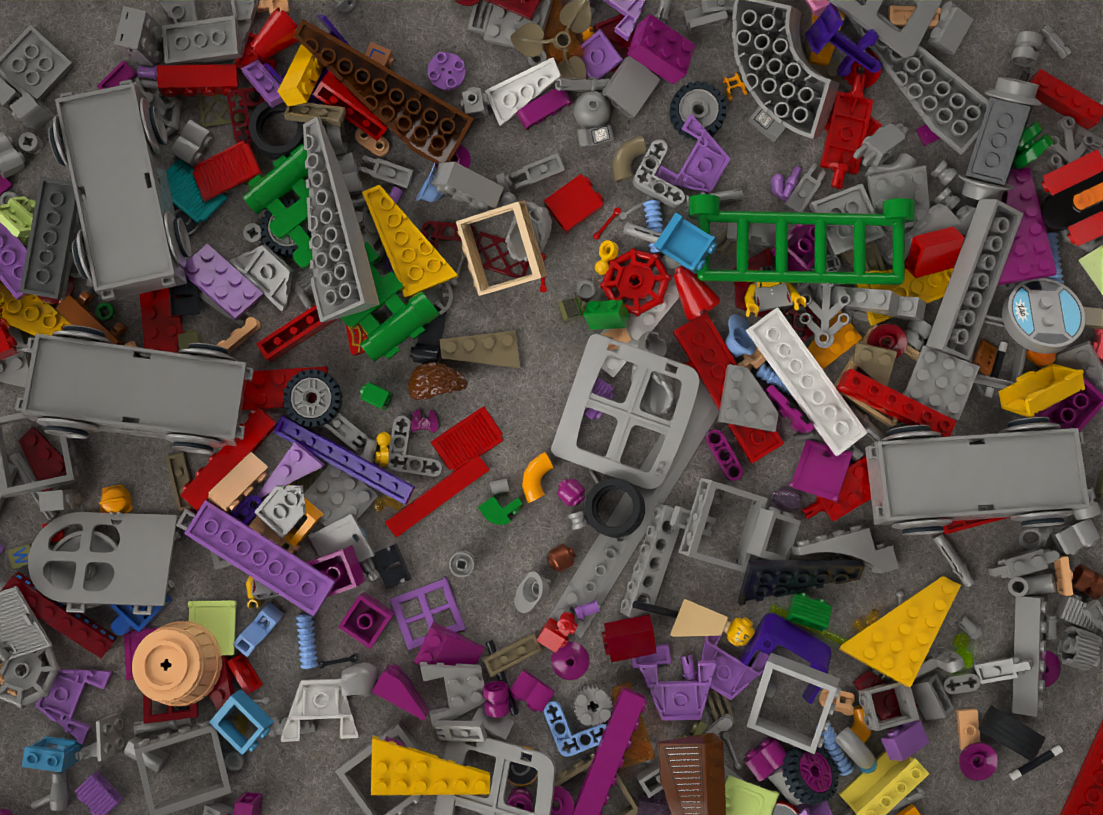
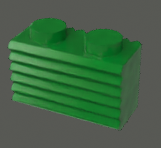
(606, 314)
(376, 395)
(809, 612)

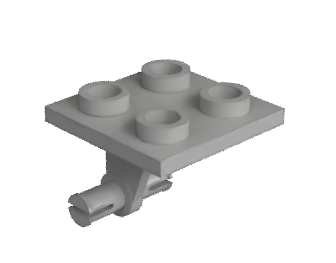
(108, 739)

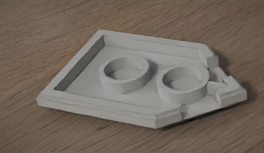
(283, 508)

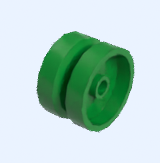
(1030, 147)

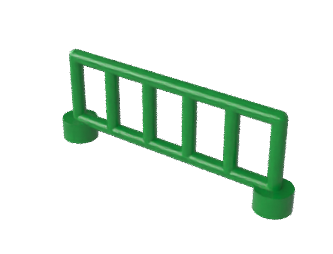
(895, 213)

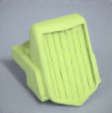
(18, 217)

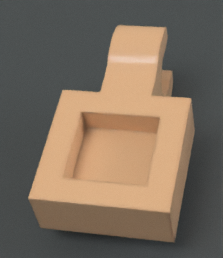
(271, 5)
(754, 360)

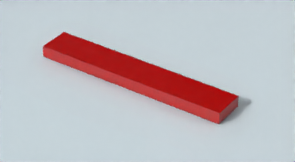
(437, 495)

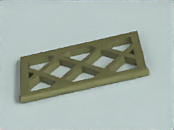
(220, 121)

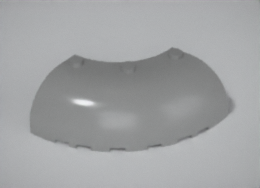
(777, 69)

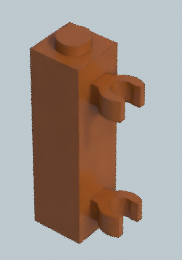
(78, 314)

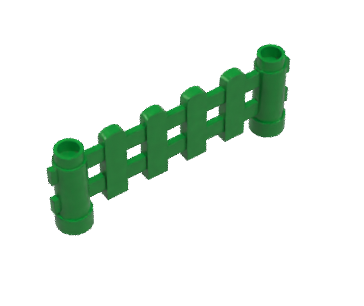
(407, 319)

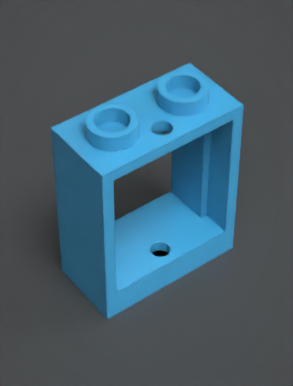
(252, 712)

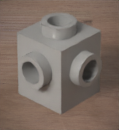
(475, 102)

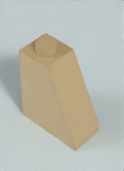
(699, 621)

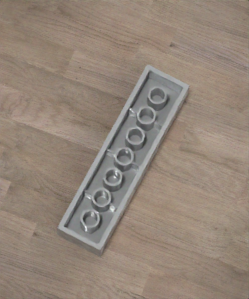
(974, 278)

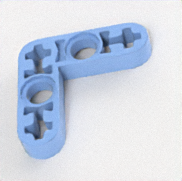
(567, 736)

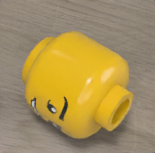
(740, 631)

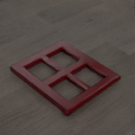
(170, 716)

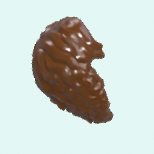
(434, 379)

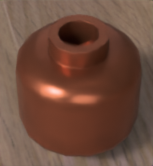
(561, 558)

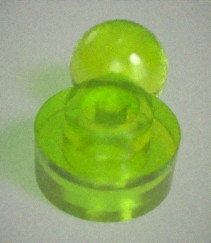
(962, 641)

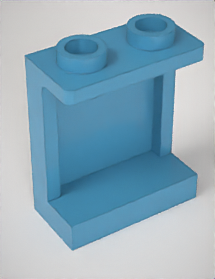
(686, 243)

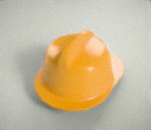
(115, 500)

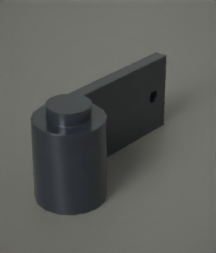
(428, 342)

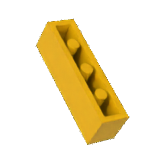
(300, 78)

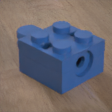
(127, 620)

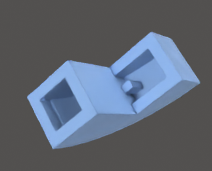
(258, 629)

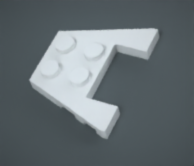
(319, 701)

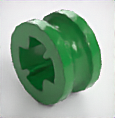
(109, 307)

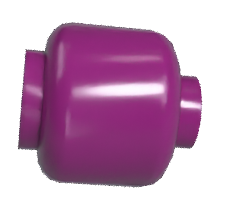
(571, 492)

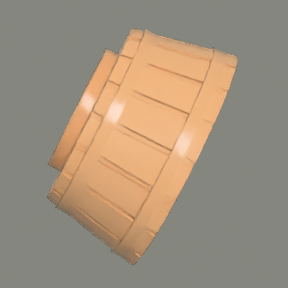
(194, 662)

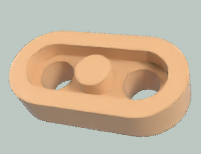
(371, 144)

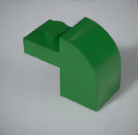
(496, 513)

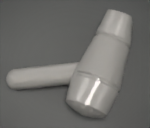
(58, 795)

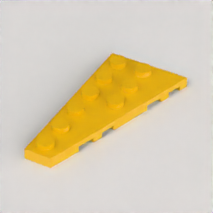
(409, 252)
(416, 772)

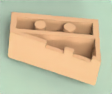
(238, 483)

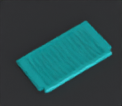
(187, 195)

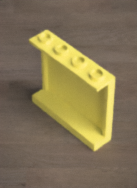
(885, 787)

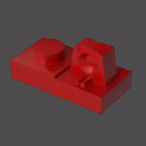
(245, 674)

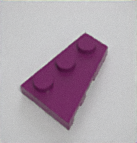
(784, 410)

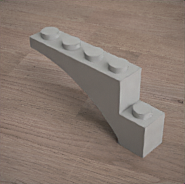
(938, 218)
(877, 301)
(854, 544)

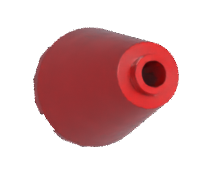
(274, 36)
(694, 293)

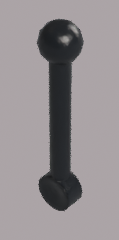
(353, 658)

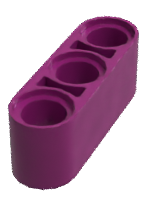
(542, 107)
(731, 461)

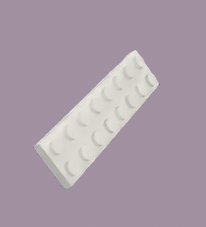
(648, 320)
(806, 381)

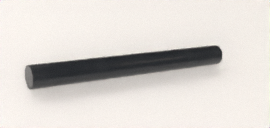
(501, 677)

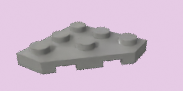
(745, 401)

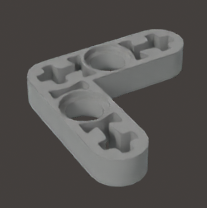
(651, 180)
(402, 453)
(944, 659)

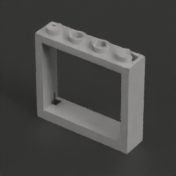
(69, 454)
(698, 520)
(804, 673)
(341, 771)
(192, 798)

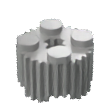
(1079, 648)
(589, 715)

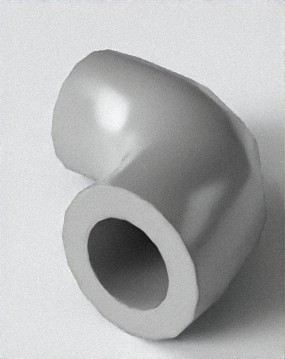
(902, 162)
(1032, 585)
(855, 749)

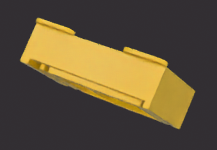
(1033, 389)

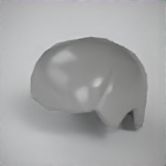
(651, 342)

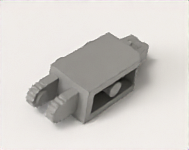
(882, 144)
(1023, 562)

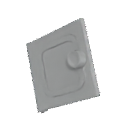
(341, 535)

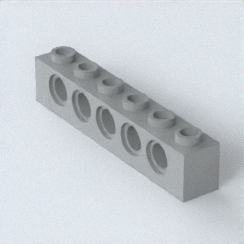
(655, 571)

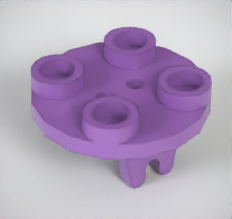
(442, 79)

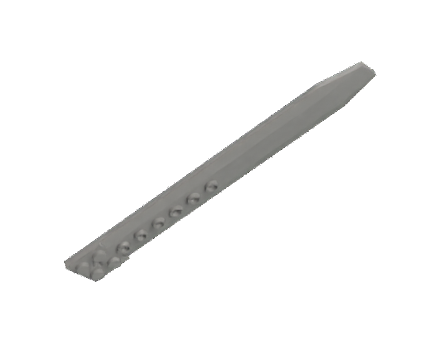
(609, 554)

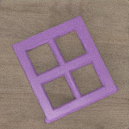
(427, 612)

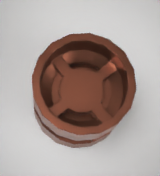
(1087, 581)

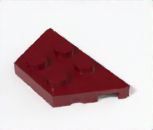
(740, 288)

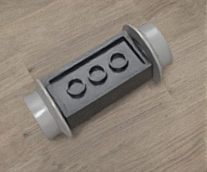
(999, 138)

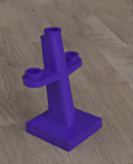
(826, 30)

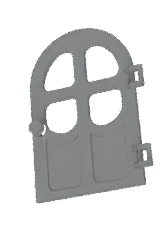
(138, 562)

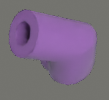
(777, 185)

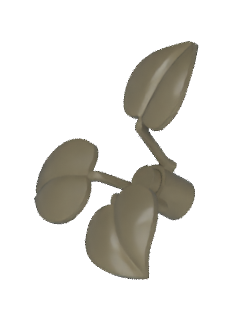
(530, 36)

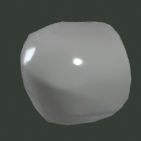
(359, 679)

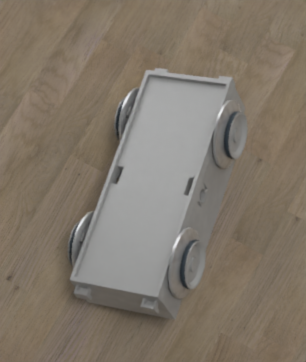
(121, 191)
(91, 385)
(1019, 473)

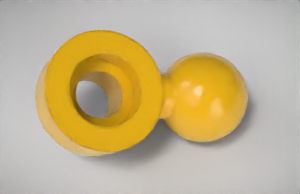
(602, 265)
(381, 457)

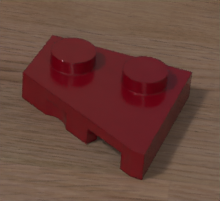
(223, 687)

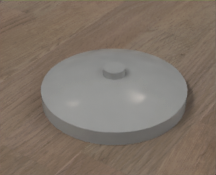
(98, 574)

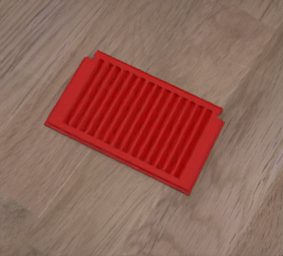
(225, 170)
(468, 438)

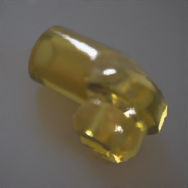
(386, 501)
(860, 625)
(242, 723)

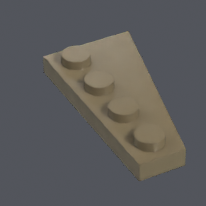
(489, 349)

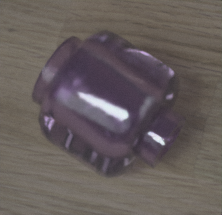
(786, 499)

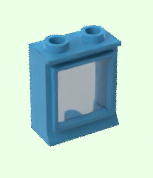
(51, 754)

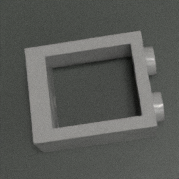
(763, 531)
(905, 701)

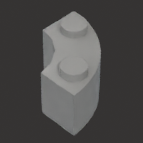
(759, 233)

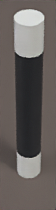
(997, 366)
(1036, 762)

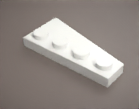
(521, 89)

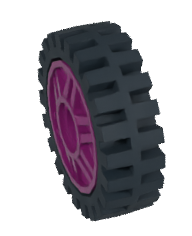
(810, 775)

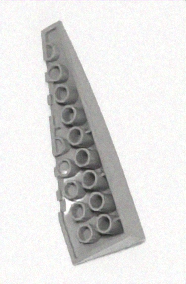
(937, 94)
(340, 262)

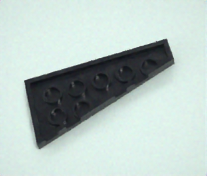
(789, 577)

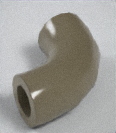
(625, 156)

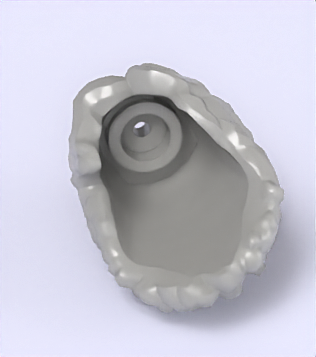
(542, 226)
(658, 393)

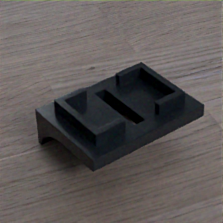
(184, 306)
(396, 574)

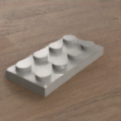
(201, 40)

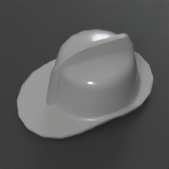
(531, 591)

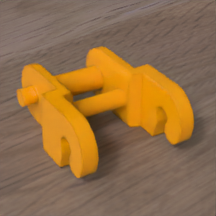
(737, 77)

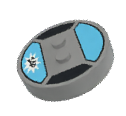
(1043, 315)

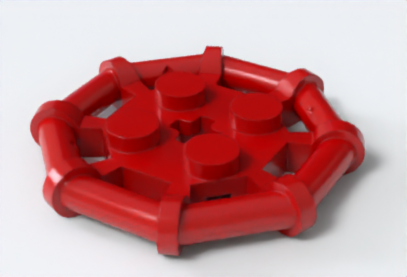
(645, 276)

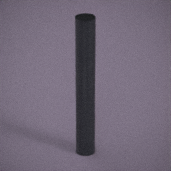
(655, 609)

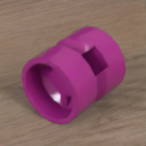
(496, 699)
(521, 798)

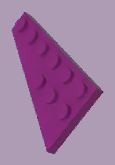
(1030, 251)

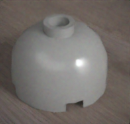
(592, 110)

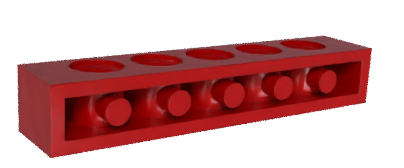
(893, 403)

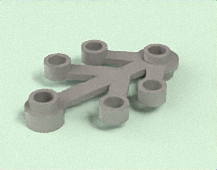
(1070, 153)
(825, 315)

